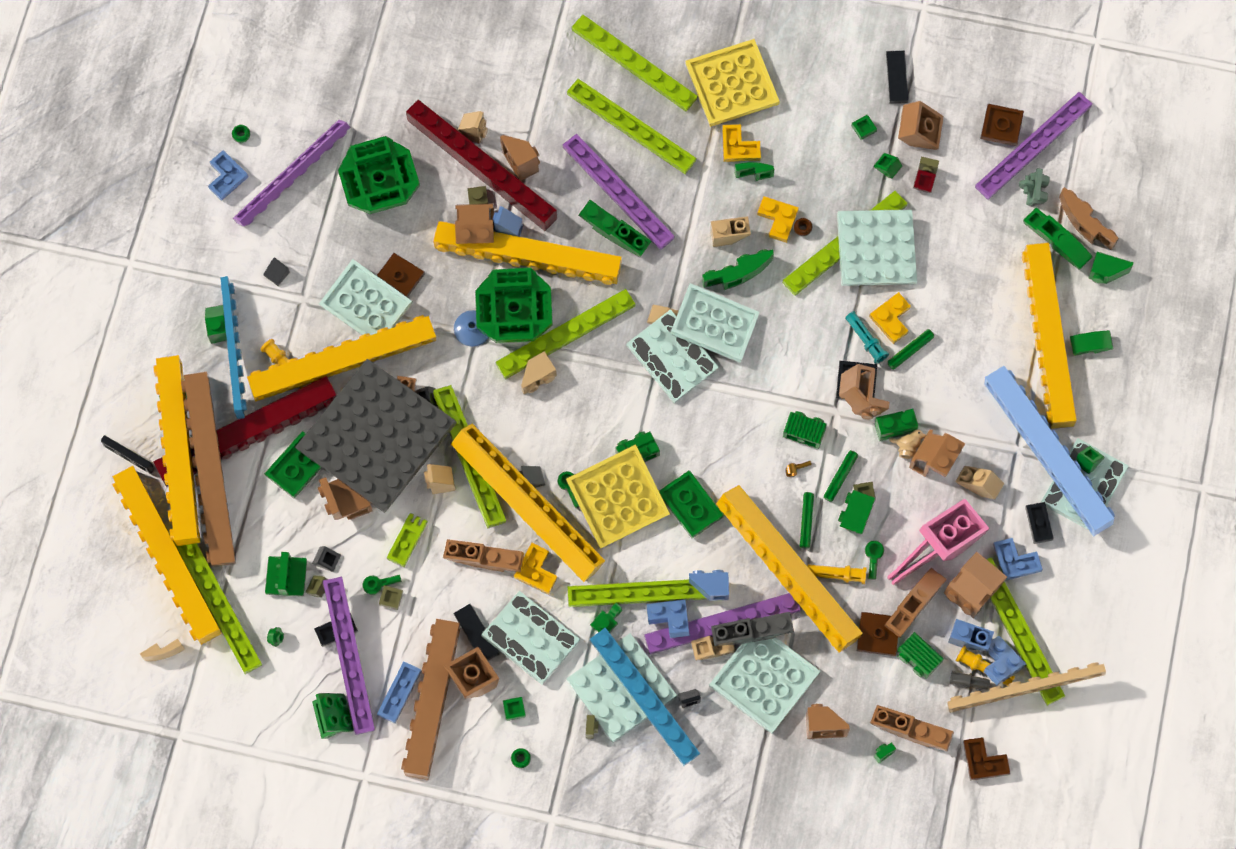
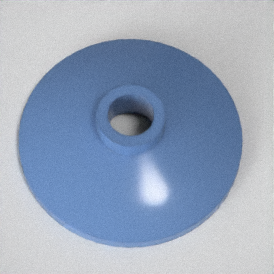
(467, 335)

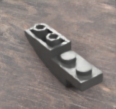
(752, 630)

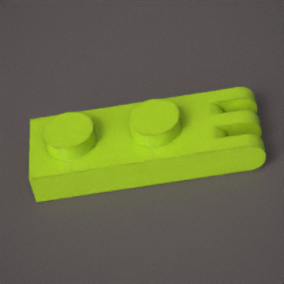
(406, 540)

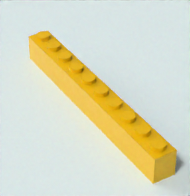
(534, 255)
(1050, 336)
(341, 358)
(177, 451)
(528, 502)
(167, 556)
(789, 568)

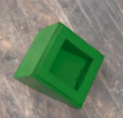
(888, 165)
(1089, 459)

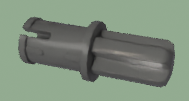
(968, 680)

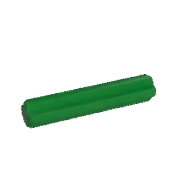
(910, 349)
(840, 476)
(806, 523)

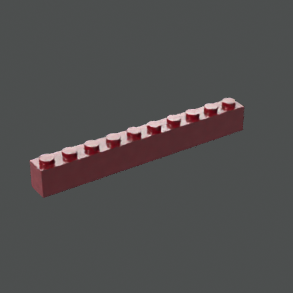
(481, 165)
(269, 420)

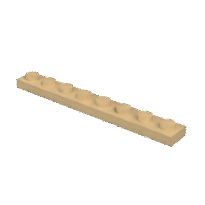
(1034, 685)

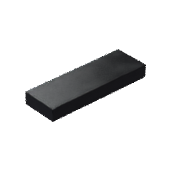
(897, 77)
(127, 454)
(473, 630)

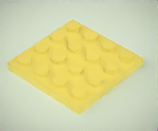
(732, 82)
(617, 496)

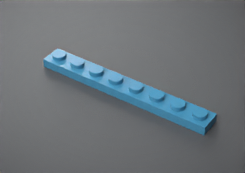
(234, 353)
(644, 697)

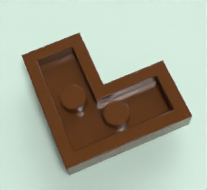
(982, 766)

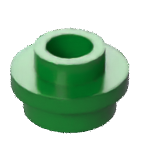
(241, 129)
(275, 636)
(520, 751)

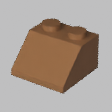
(920, 126)
(520, 156)
(472, 674)
(824, 723)

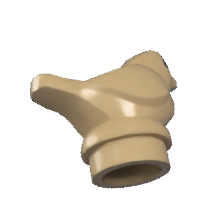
(909, 443)

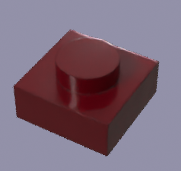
(924, 181)

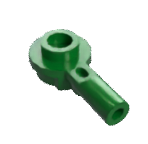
(562, 483)
(874, 550)
(373, 584)

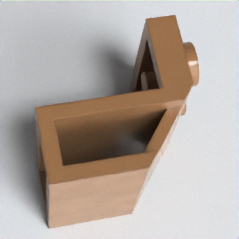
(474, 223)
(858, 392)
(938, 452)
(343, 500)
(974, 584)

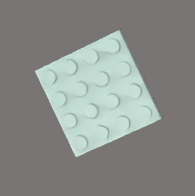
(876, 247)
(765, 681)
(607, 696)

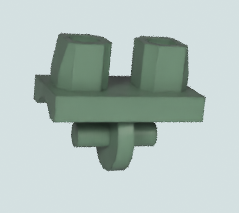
(1032, 187)

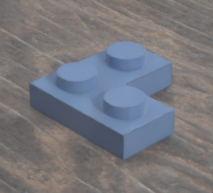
(230, 175)
(1014, 565)
(672, 612)
(1006, 661)

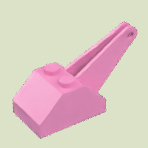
(948, 535)

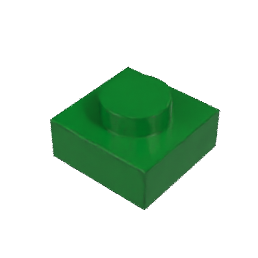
(864, 127)
(514, 708)
(884, 752)

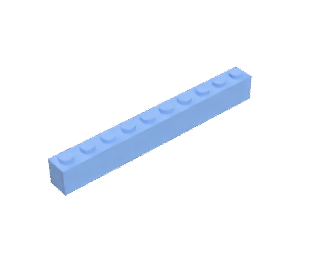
(1049, 450)

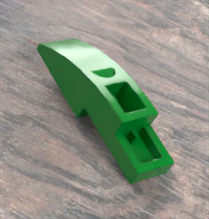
(613, 229)
(1058, 237)
(746, 268)

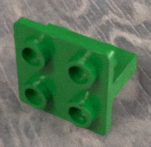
(286, 575)
(332, 714)

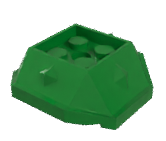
(373, 160)
(513, 289)

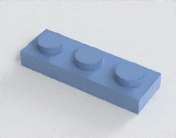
(399, 692)

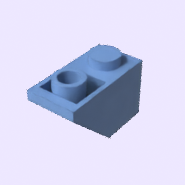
(507, 222)
(711, 585)
(970, 636)

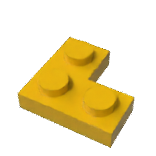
(737, 150)
(783, 217)
(887, 317)
(532, 571)

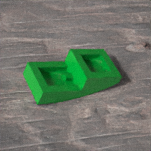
(759, 170)
(1091, 342)

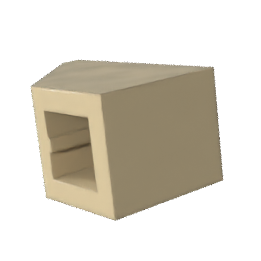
(473, 126)
(729, 231)
(537, 372)
(439, 479)
(980, 481)

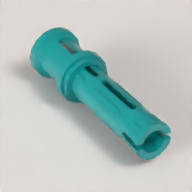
(872, 344)

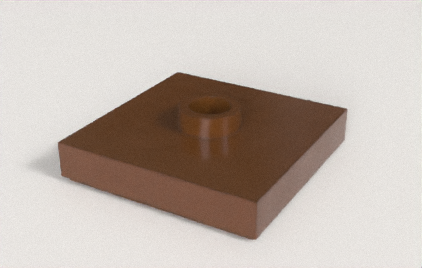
(1002, 124)
(401, 274)
(875, 636)

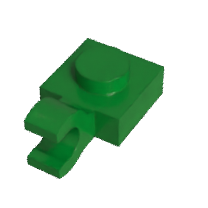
(606, 620)

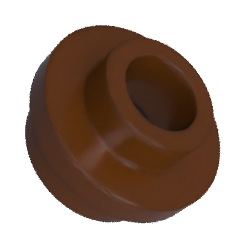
(803, 222)

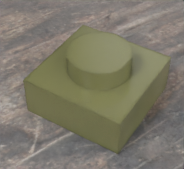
(928, 165)
(477, 195)
(866, 488)
(316, 586)
(391, 597)
(591, 726)

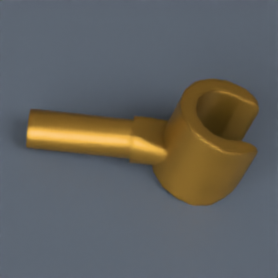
(791, 469)

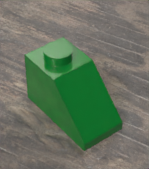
(1108, 268)
(215, 324)

